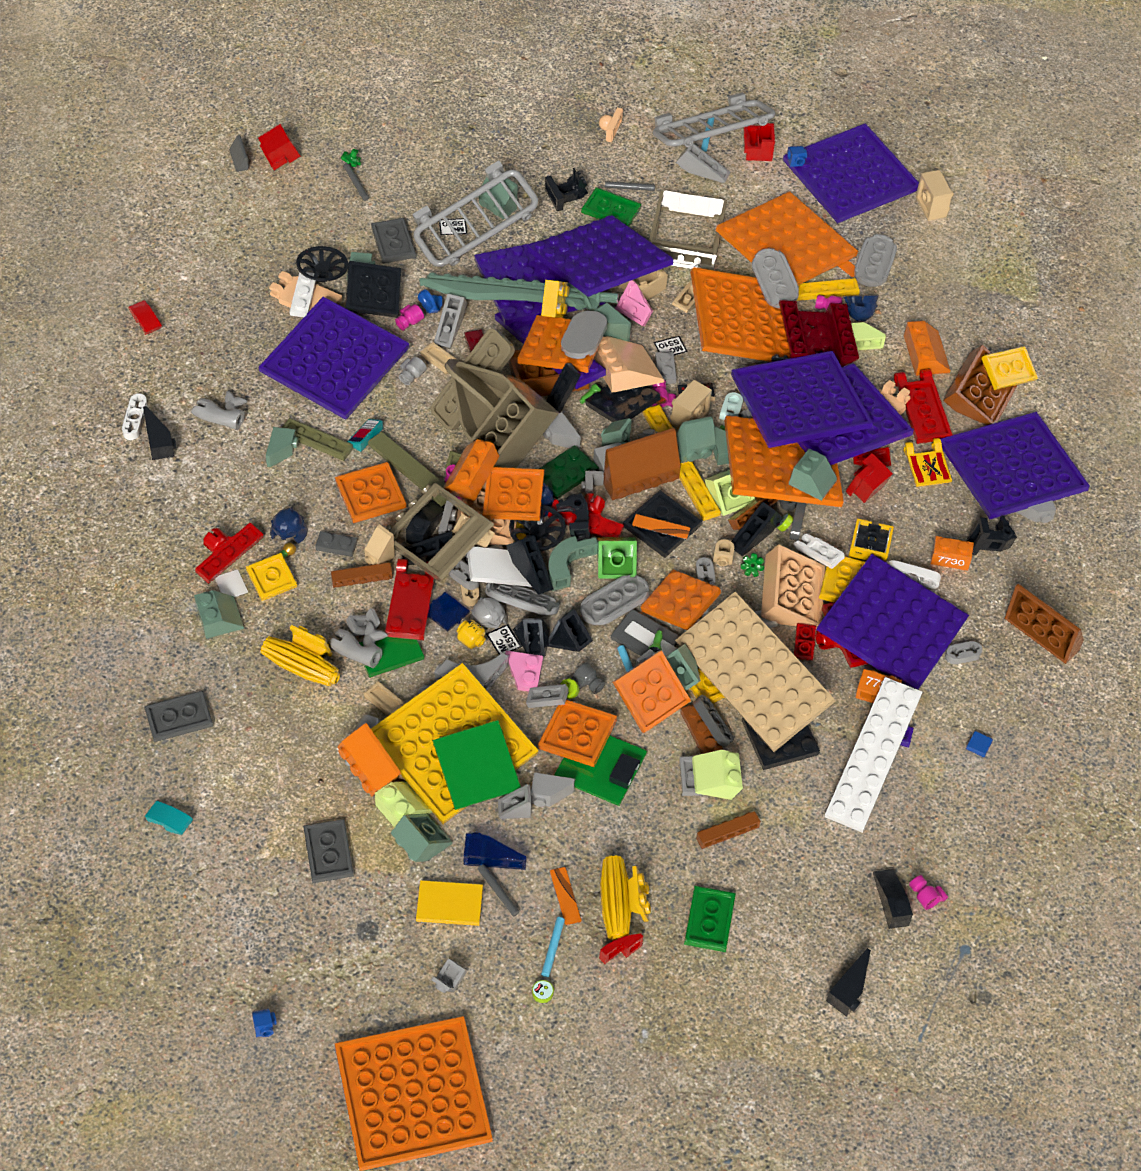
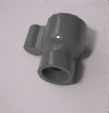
(587, 675)

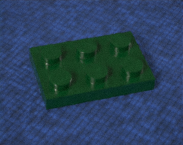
(567, 471)

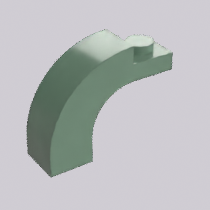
(564, 554)

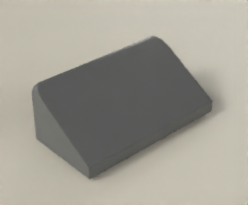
(239, 155)

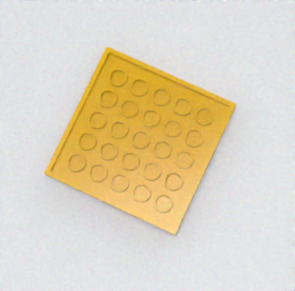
(443, 709)

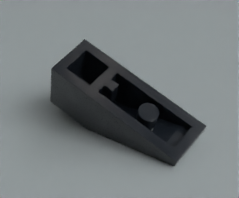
(159, 436)
(424, 522)
(756, 529)
(428, 548)
(529, 562)
(893, 899)
(847, 992)

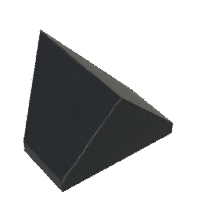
(569, 633)
(533, 635)

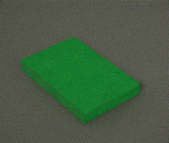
(603, 204)
(395, 654)
(710, 919)

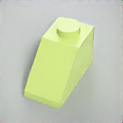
(867, 336)

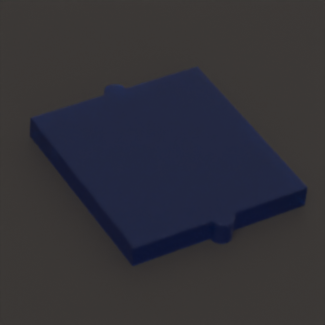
(447, 611)

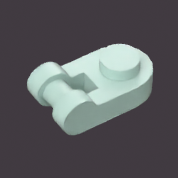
(733, 401)

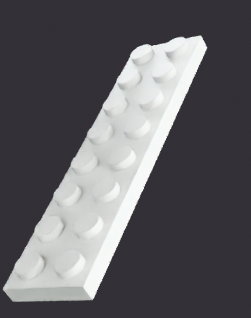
(873, 754)

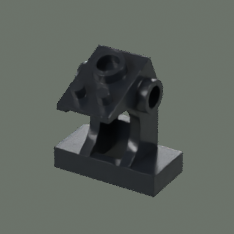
(558, 194)
(577, 505)
(991, 540)

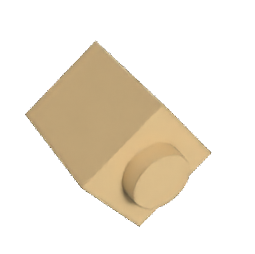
(380, 547)

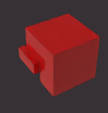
(759, 142)
(278, 147)
(869, 478)

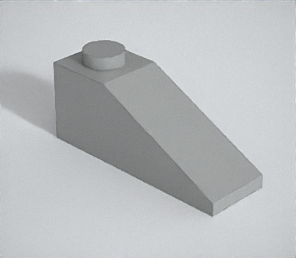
(701, 164)
(450, 320)

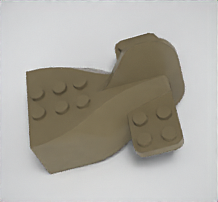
(493, 403)

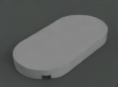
(875, 260)
(774, 277)
(584, 334)
(523, 598)
(614, 600)

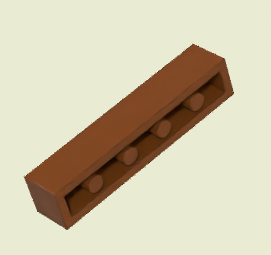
(740, 518)
(361, 575)
(728, 829)

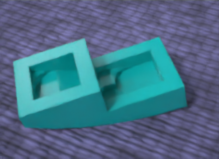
(169, 817)

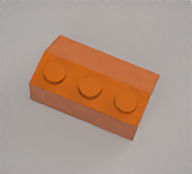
(925, 348)
(472, 469)
(368, 760)

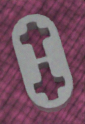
(709, 573)
(463, 576)
(963, 652)

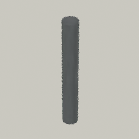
(356, 182)
(631, 186)
(498, 890)

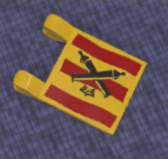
(928, 467)

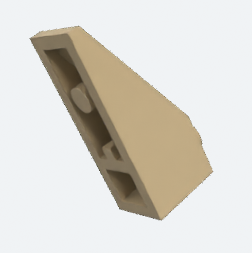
(685, 300)

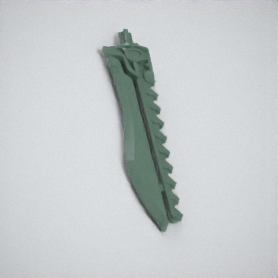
(506, 289)

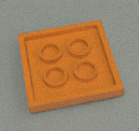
(370, 492)
(514, 494)
(680, 599)
(651, 691)
(577, 732)

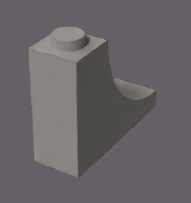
(485, 673)

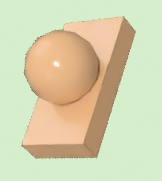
(611, 124)

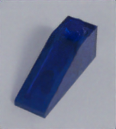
(485, 850)

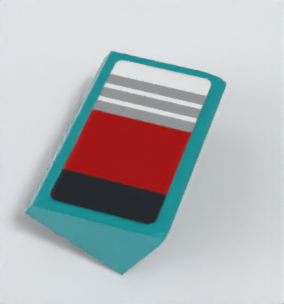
(365, 433)

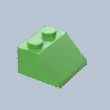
(616, 557)

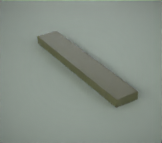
(405, 463)

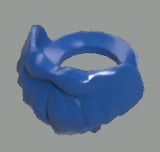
(430, 302)

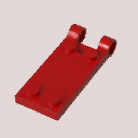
(924, 407)
(409, 603)

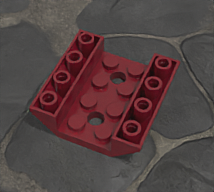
(830, 332)

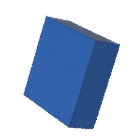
(979, 744)

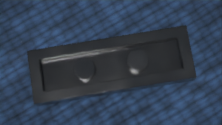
(563, 387)

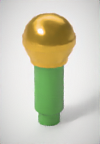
(288, 549)

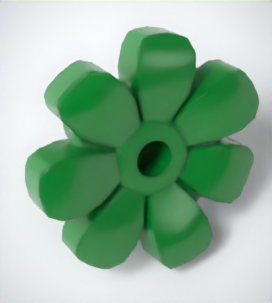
(351, 158)
(752, 565)

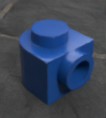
(796, 155)
(263, 1022)

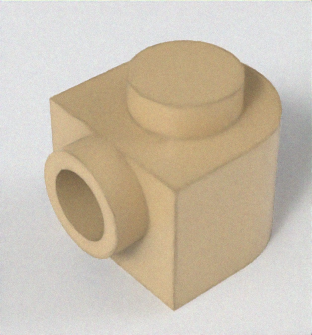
(723, 552)

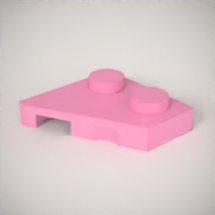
(634, 304)
(525, 669)

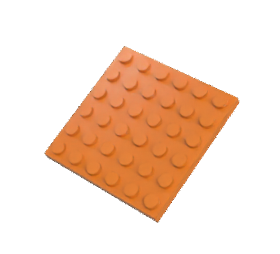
(793, 230)
(736, 316)
(765, 470)
(412, 1093)

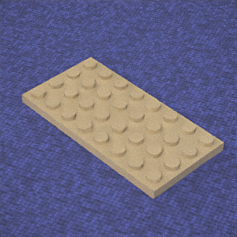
(755, 671)

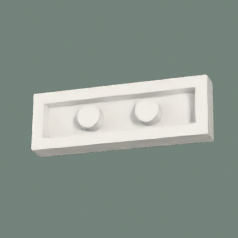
(302, 296)

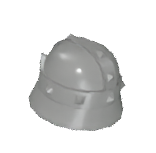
(488, 613)

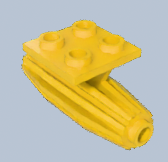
(302, 656)
(622, 896)

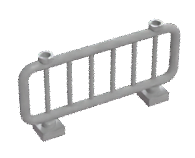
(736, 104)
(495, 175)

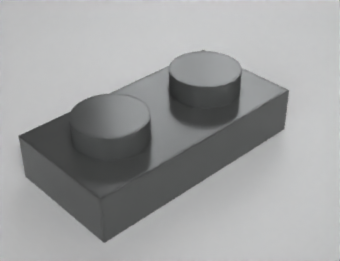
(336, 544)

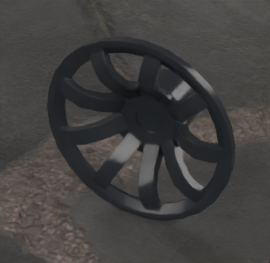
(322, 268)
(540, 529)

